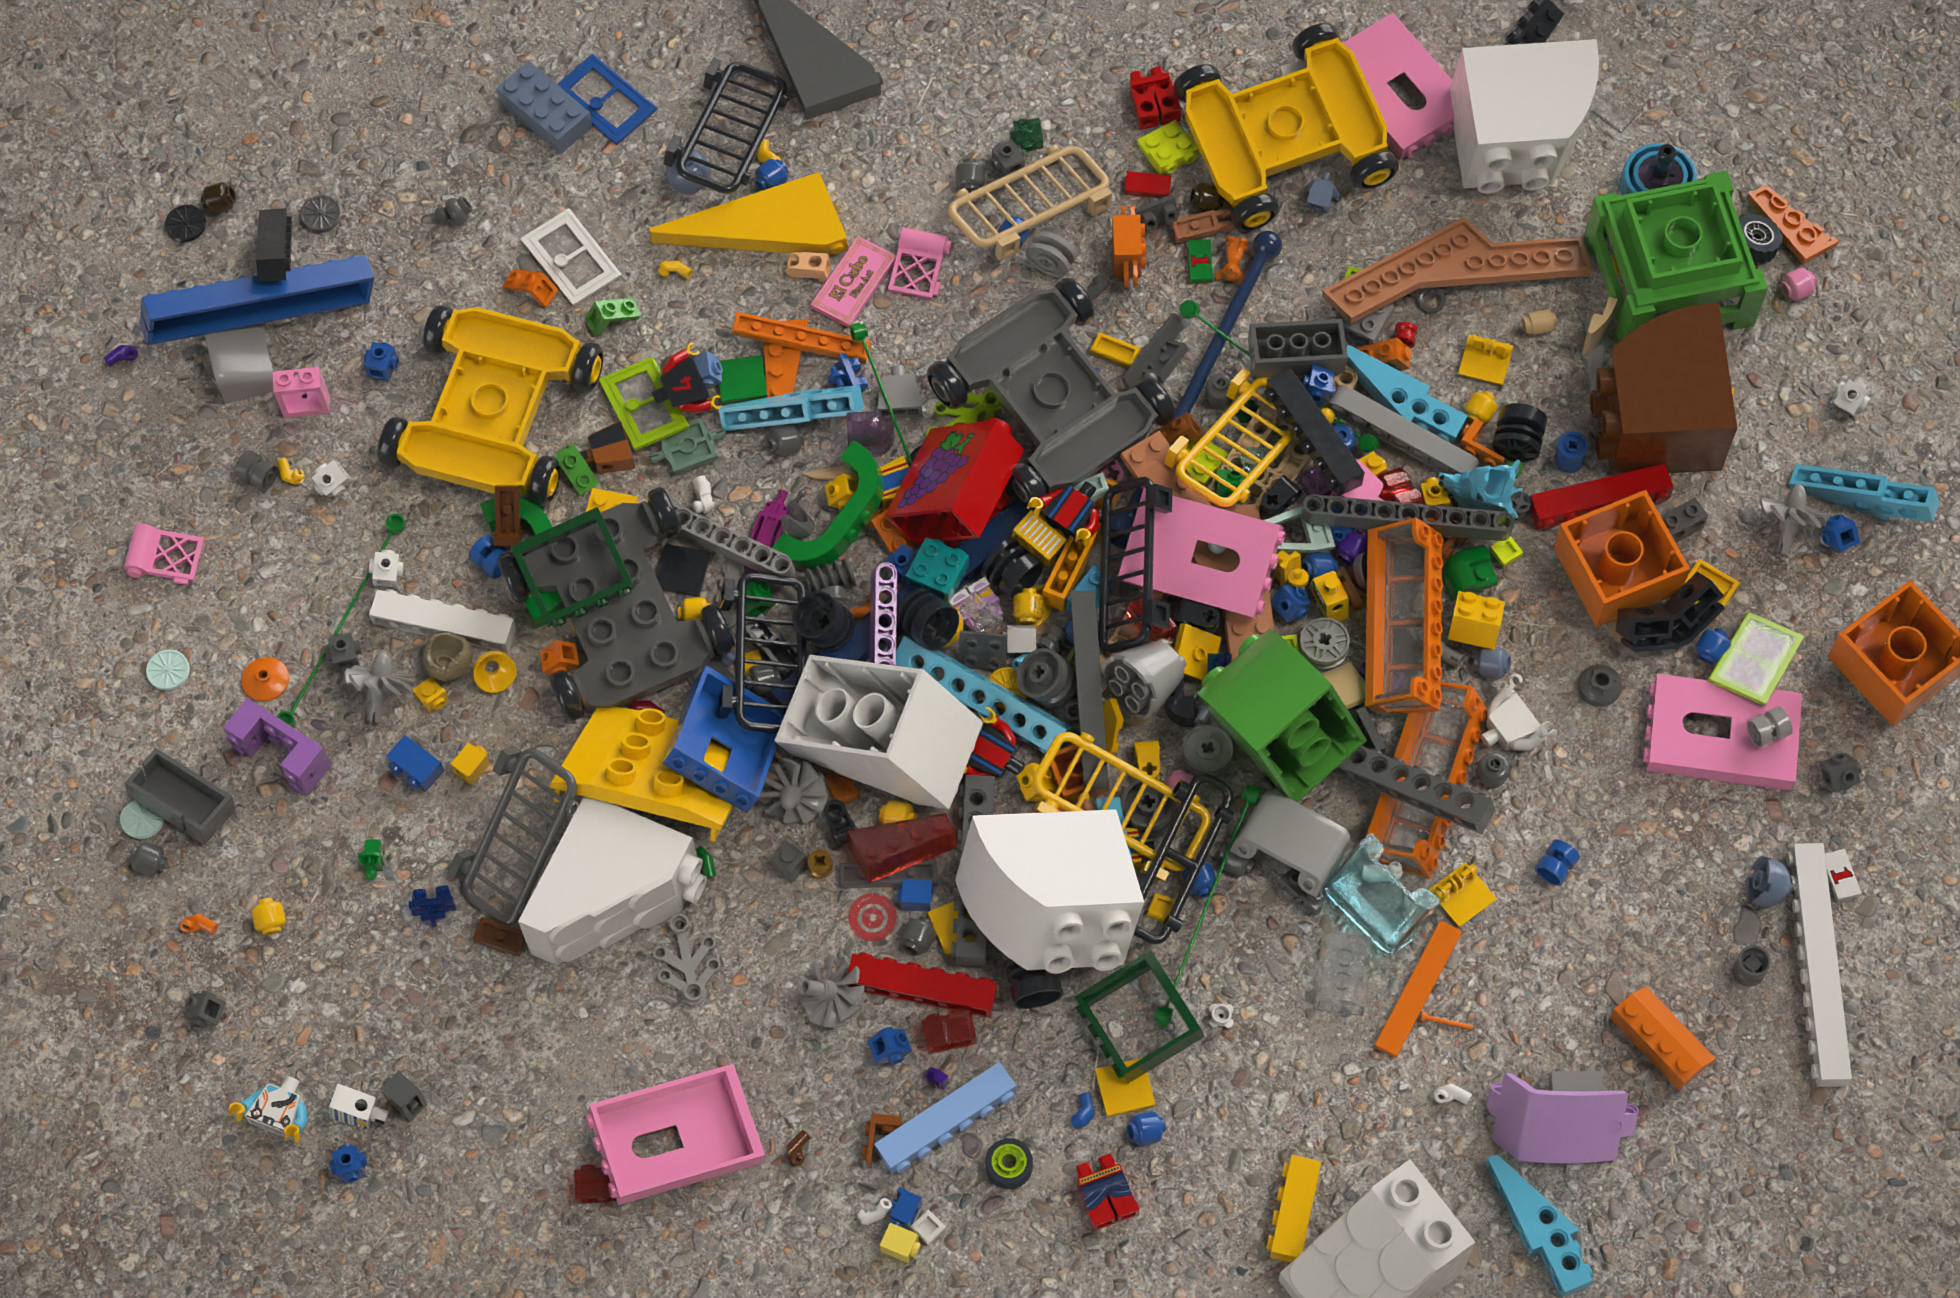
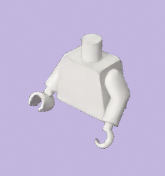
(1513, 723)

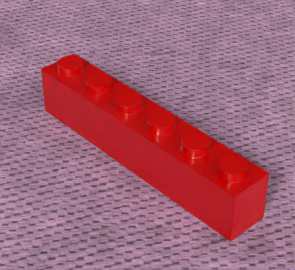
(1572, 501)
(924, 985)

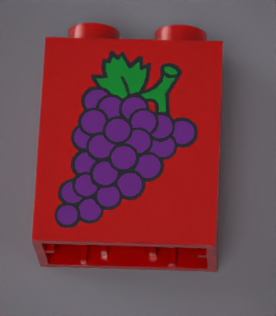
(955, 481)

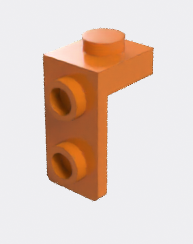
(1389, 351)
(1469, 444)

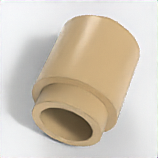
(1539, 322)

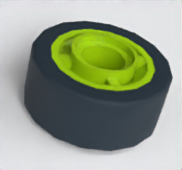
(1009, 1177)

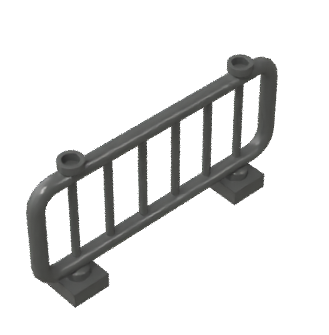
(468, 862)

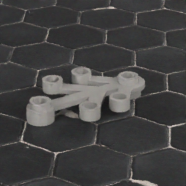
(688, 964)

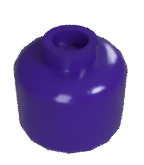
(1351, 546)

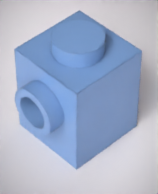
(709, 368)

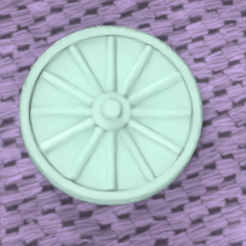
(167, 670)
(139, 821)

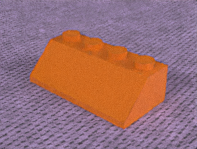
(1662, 1037)

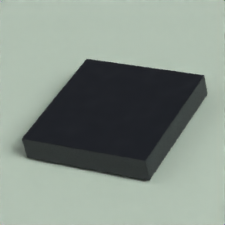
(683, 569)

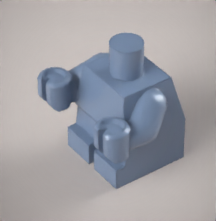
(1321, 193)

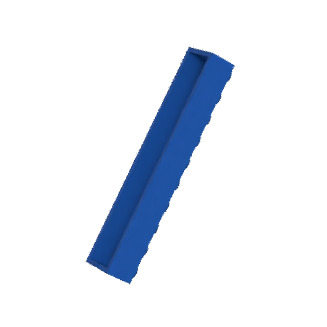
(250, 302)

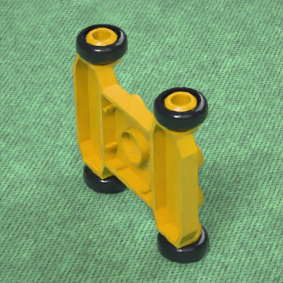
(1286, 124)
(490, 401)

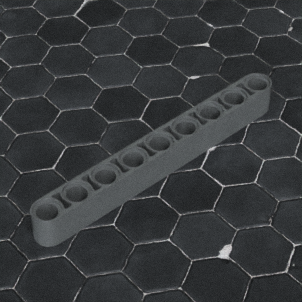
(1397, 510)
(1088, 682)

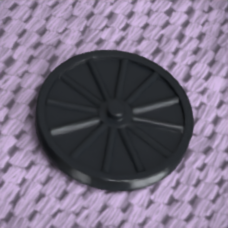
(185, 223)

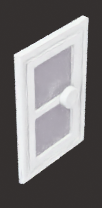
(571, 257)

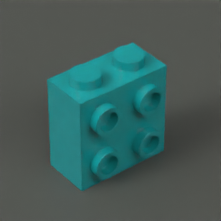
(937, 569)

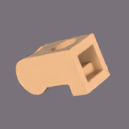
(809, 265)

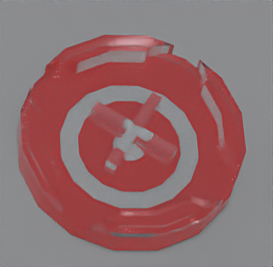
(872, 917)

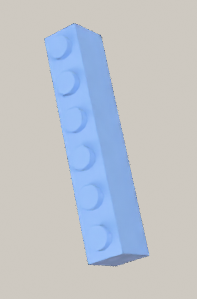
(946, 1118)

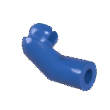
(1086, 1112)

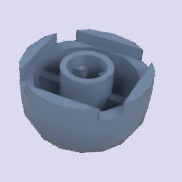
(685, 186)
(1769, 883)

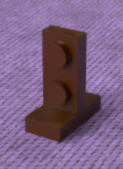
(507, 515)

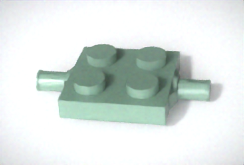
(689, 448)

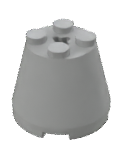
(1143, 677)

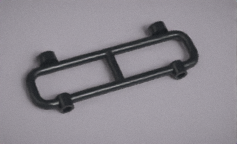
(1185, 793)

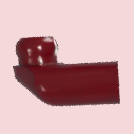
(645, 704)

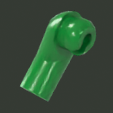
(708, 863)

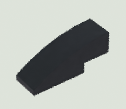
(771, 652)

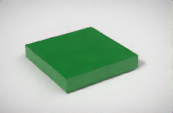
(742, 380)

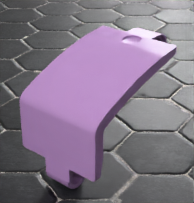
(1559, 1124)

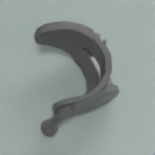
(801, 524)

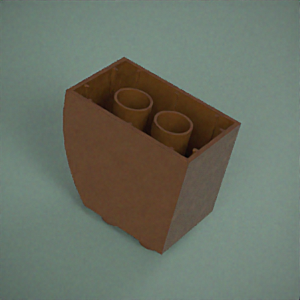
(1667, 395)

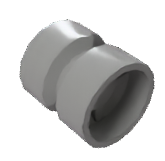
(1771, 726)

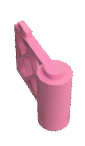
(923, 246)
(144, 550)

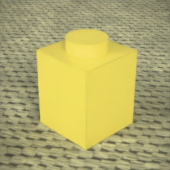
(900, 1243)

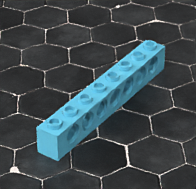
(994, 693)

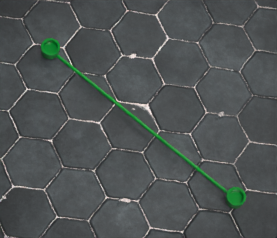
(1191, 309)
(858, 333)
(395, 525)
(1251, 795)

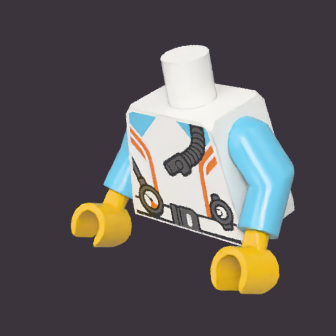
(275, 1109)

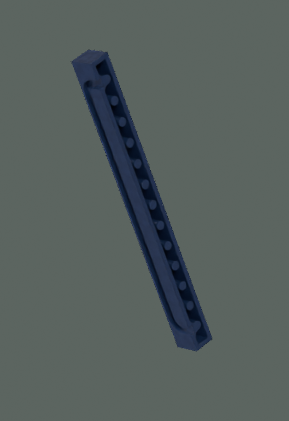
(978, 549)

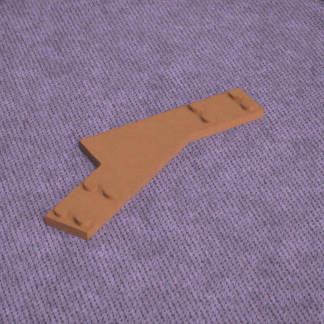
(1455, 258)
(1148, 460)

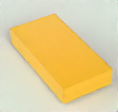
(1114, 350)

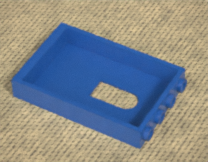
(750, 750)

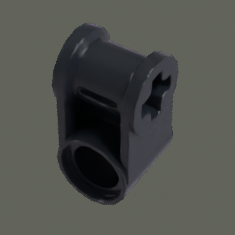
(1279, 497)
(1196, 615)
(838, 825)

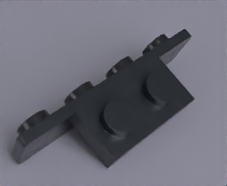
(1536, 23)

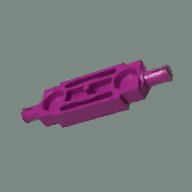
(771, 520)

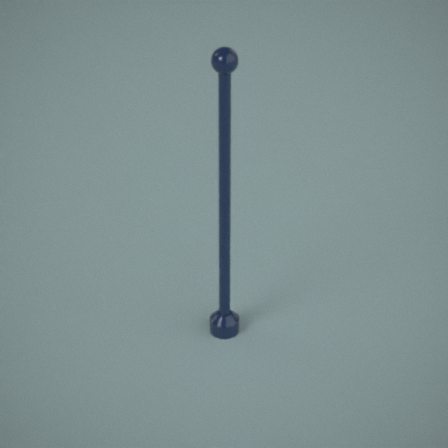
(1266, 247)

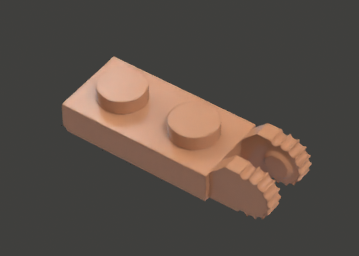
(1201, 225)

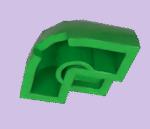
(1468, 571)

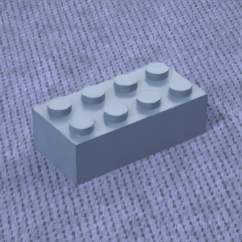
(544, 107)

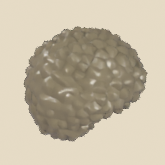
(447, 656)

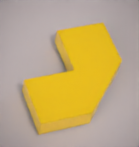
(1113, 722)

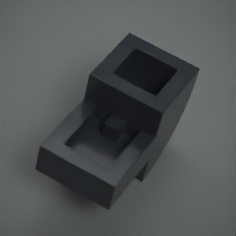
(1180, 707)

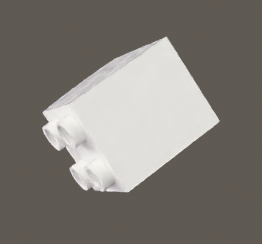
(1520, 110)
(1052, 888)

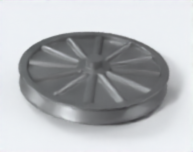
(320, 213)

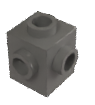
(1007, 157)
(343, 651)
(1840, 772)
(203, 1009)

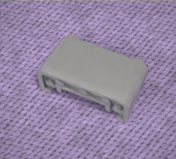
(241, 362)
(1295, 838)

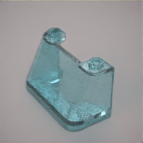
(1378, 899)

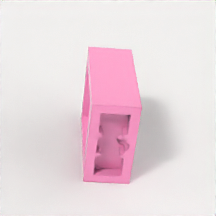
(301, 394)

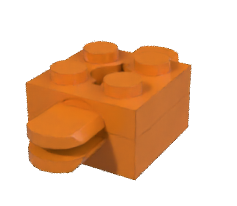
(1128, 246)

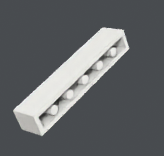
(434, 617)

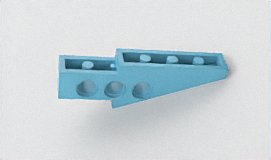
(1389, 383)
(792, 408)
(1868, 493)
(1525, 1207)

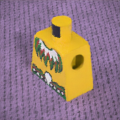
(1329, 593)

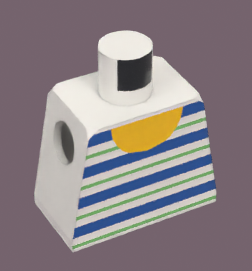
(348, 1101)

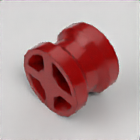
(1405, 332)

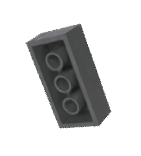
(1297, 347)

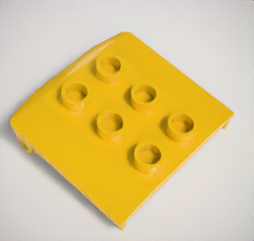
(622, 761)

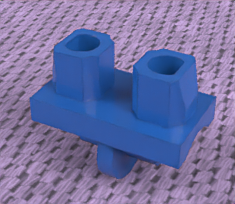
(844, 373)

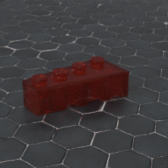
(900, 844)

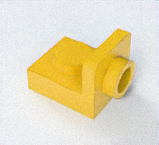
(431, 695)

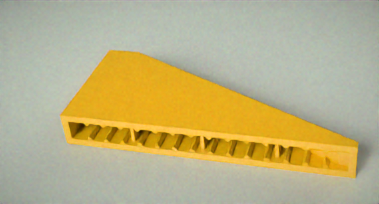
(778, 220)

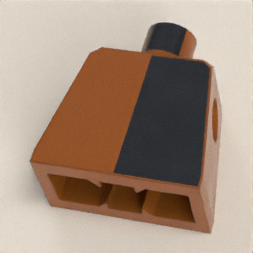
(609, 450)

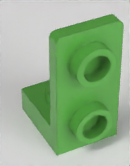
(610, 310)
(576, 469)

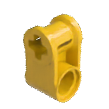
(1148, 757)

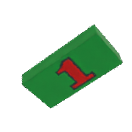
(1200, 261)

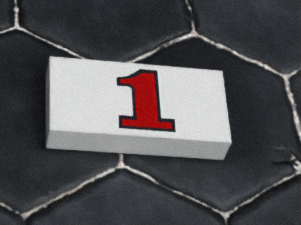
(1841, 876)

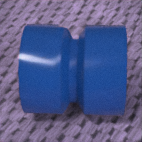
(1571, 452)
(486, 554)
(1558, 861)

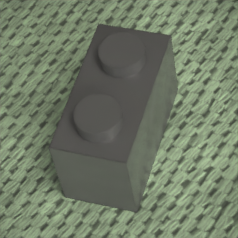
(403, 1095)

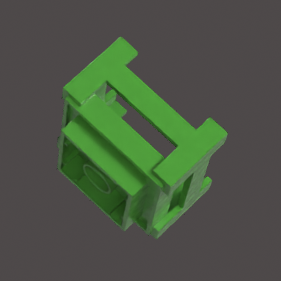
(1675, 252)

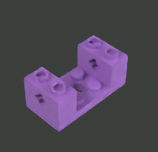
(254, 725)

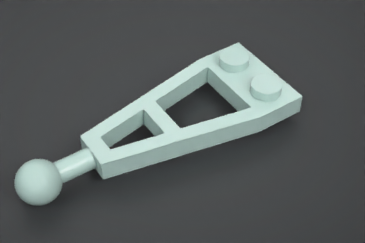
(1318, 536)

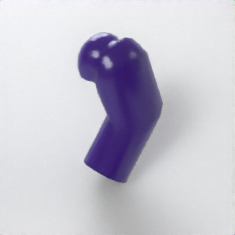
(122, 352)

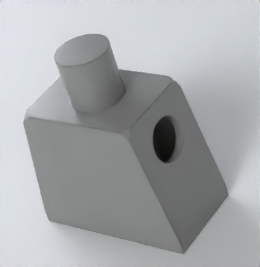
(902, 395)

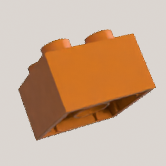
(1620, 557)
(1899, 653)

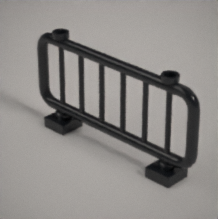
(714, 74)
(1154, 612)
(736, 702)

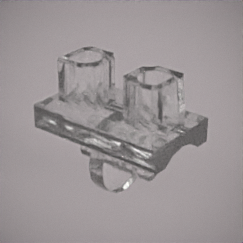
(984, 615)

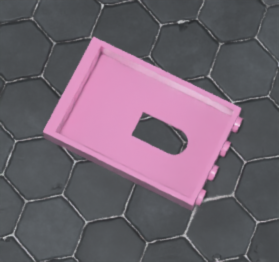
(1387, 52)
(1175, 544)
(1715, 758)
(711, 1123)

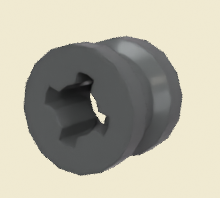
(1522, 500)

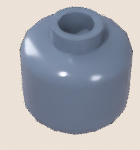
(1493, 662)

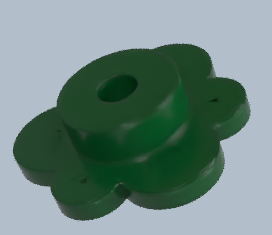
(1244, 417)

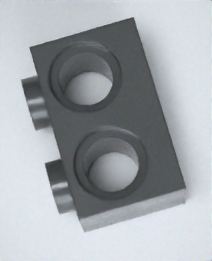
(1685, 519)

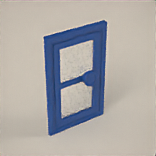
(612, 102)

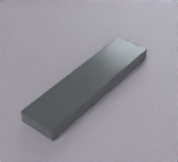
(852, 877)

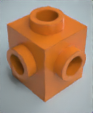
(559, 656)

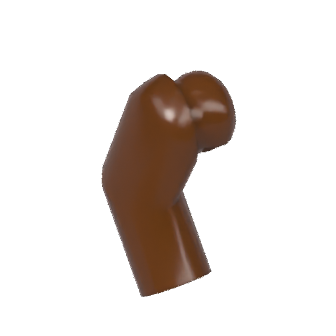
(794, 1148)

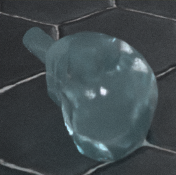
(1259, 452)

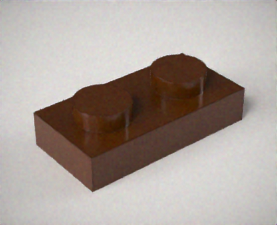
(499, 936)

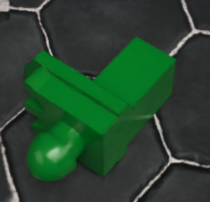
(371, 859)

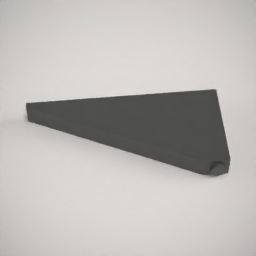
(817, 63)

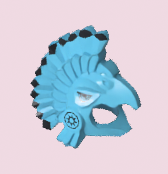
(1483, 488)

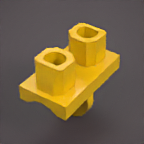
(1290, 571)

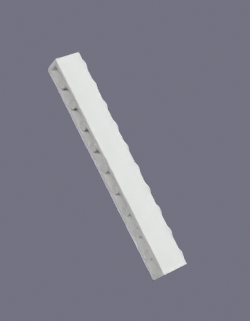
(1820, 965)

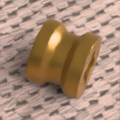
(820, 869)

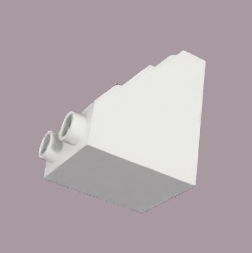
(881, 728)
(608, 882)
(1387, 1245)

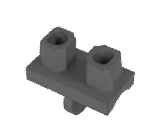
(1157, 212)

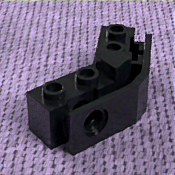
(1653, 626)

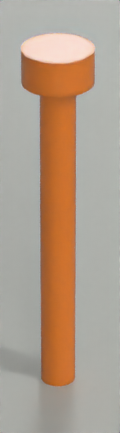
(1424, 1017)

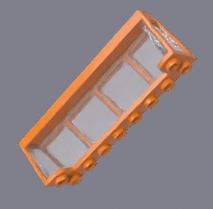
(1404, 618)
(1440, 745)

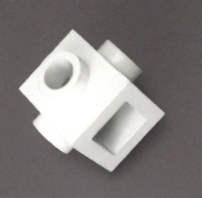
(1852, 405)
(338, 477)
(386, 568)

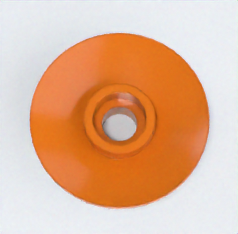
(269, 687)

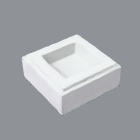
(928, 1227)

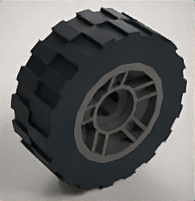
(1761, 237)

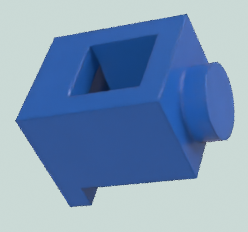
(905, 1208)

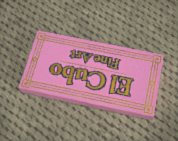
(853, 282)

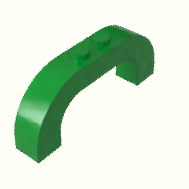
(535, 521)
(849, 521)

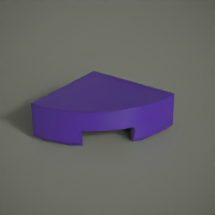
(937, 1077)

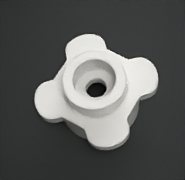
(1216, 1010)

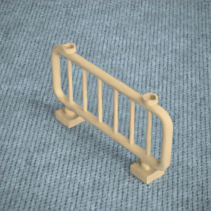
(1008, 241)

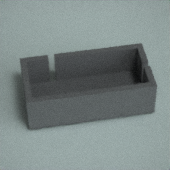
(180, 796)

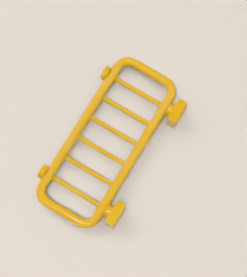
(1178, 451)
(1054, 802)

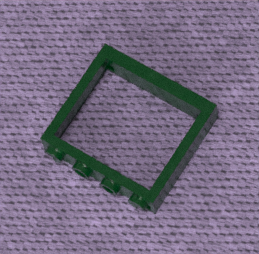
(556, 533)
(1118, 980)

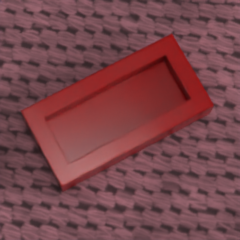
(1147, 184)

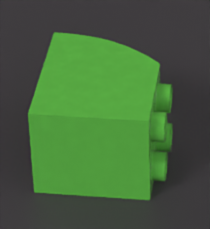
(1281, 713)

